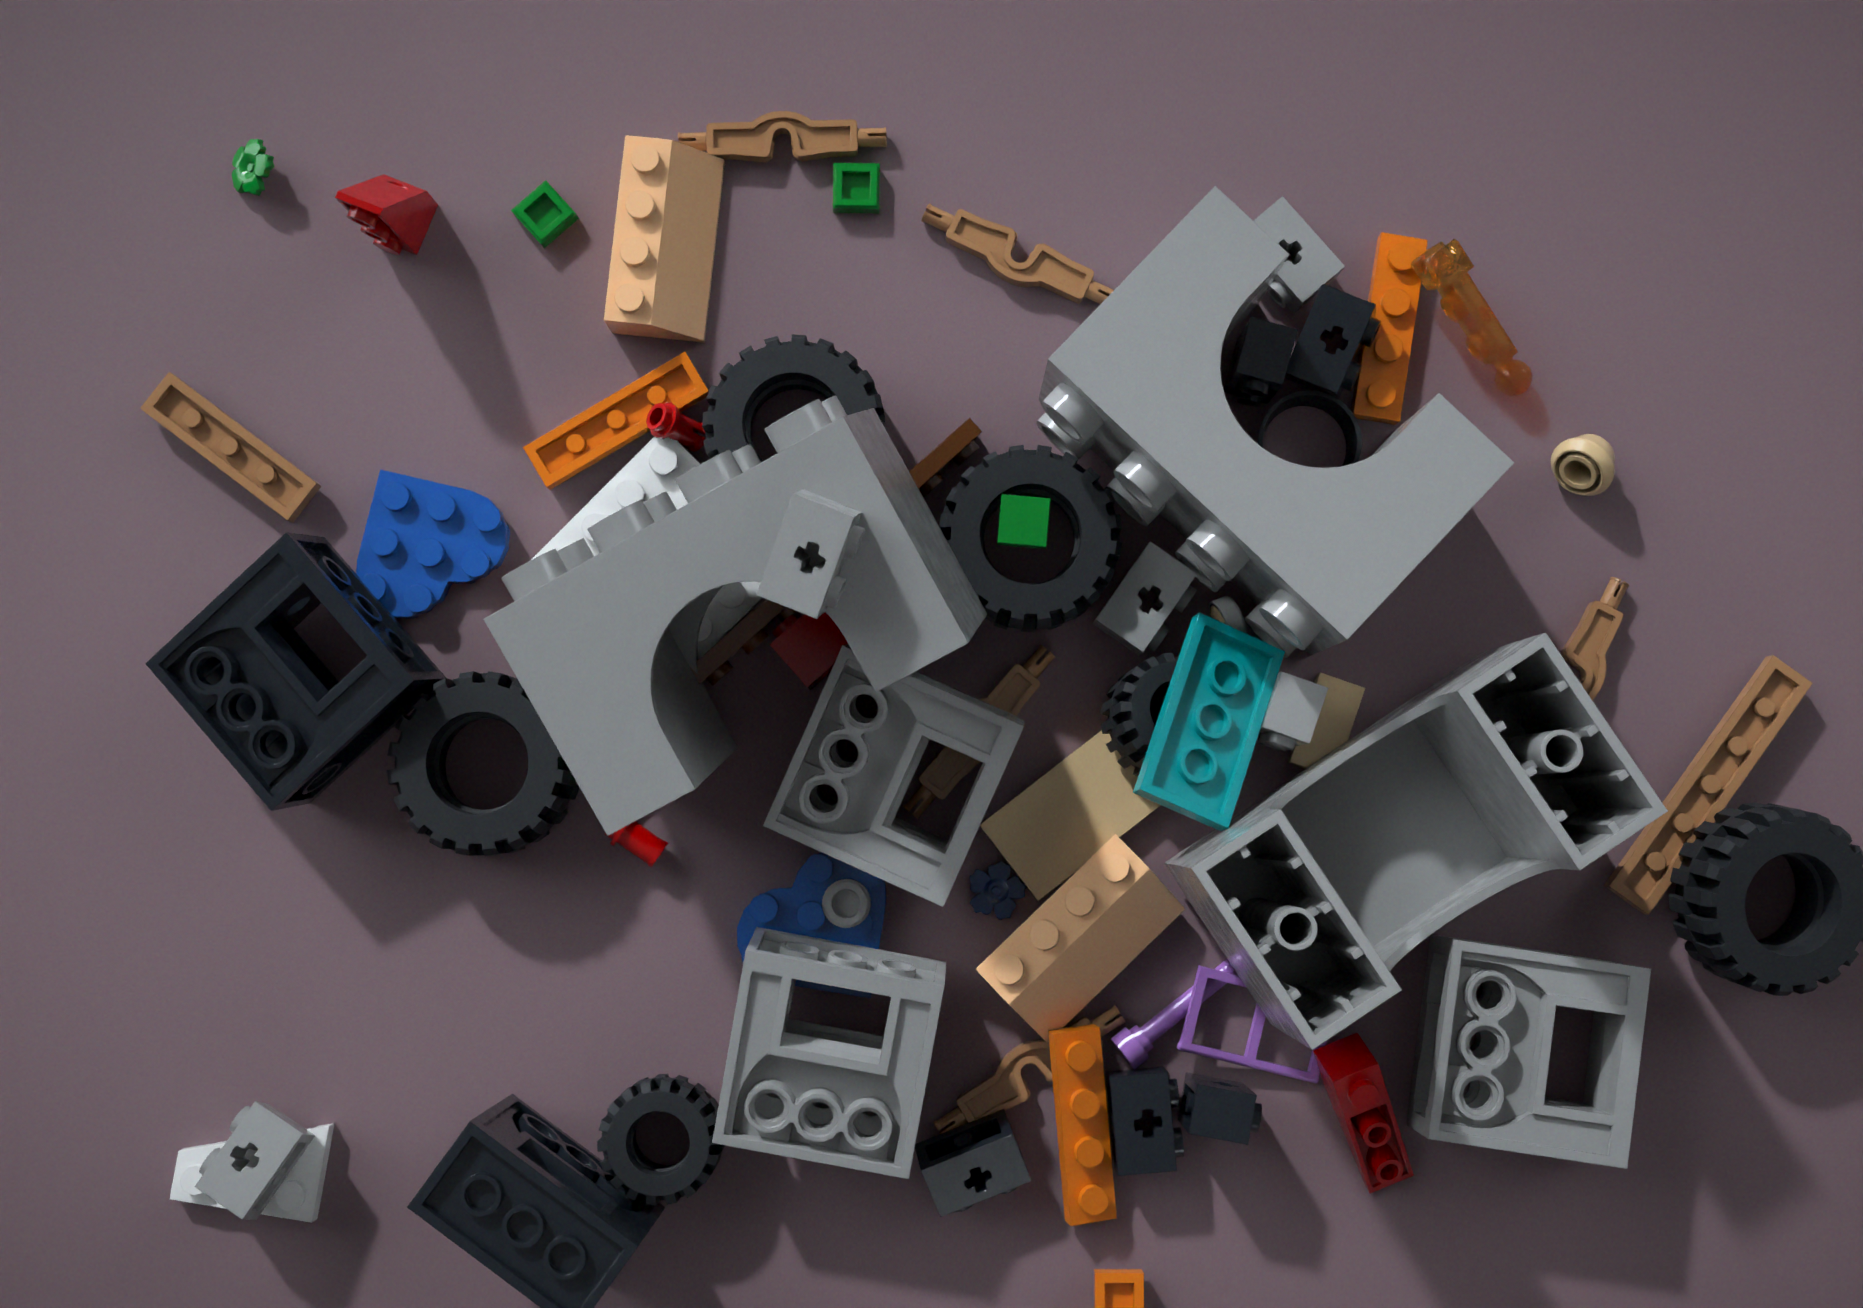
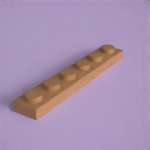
(1709, 782)

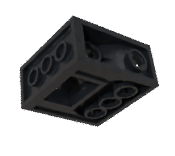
(270, 695)
(534, 1207)

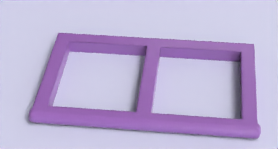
(1249, 1058)

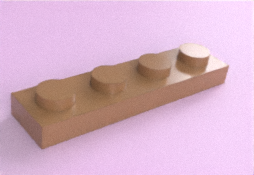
(230, 447)

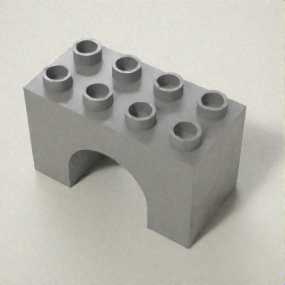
(1294, 538)
(615, 633)
(1409, 828)

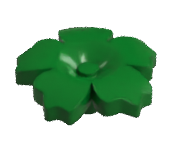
(251, 166)

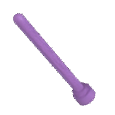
(1138, 1041)

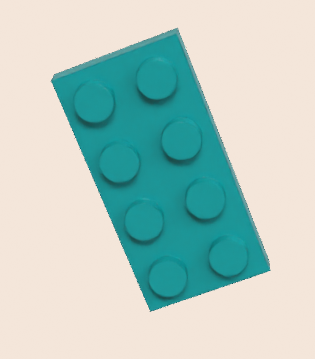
(1209, 722)

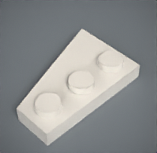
(296, 1197)

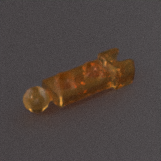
(1446, 270)

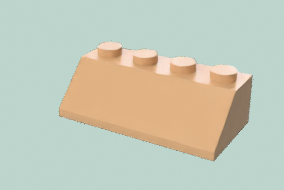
(664, 240)
(1081, 938)

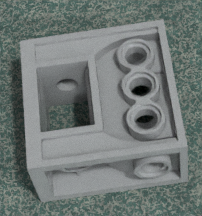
(870, 790)
(1513, 1049)
(823, 1087)

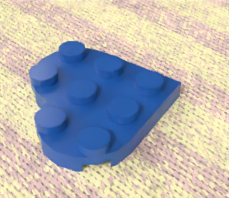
(426, 539)
(801, 911)

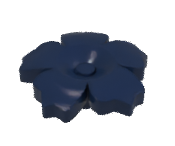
(996, 890)

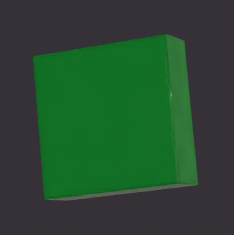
(856, 188)
(545, 214)
(1023, 521)

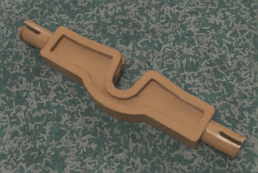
(808, 137)
(996, 243)
(1594, 635)
(952, 765)
(1006, 1085)

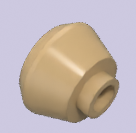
(1584, 464)

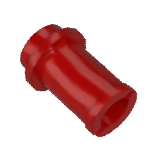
(667, 422)
(639, 842)

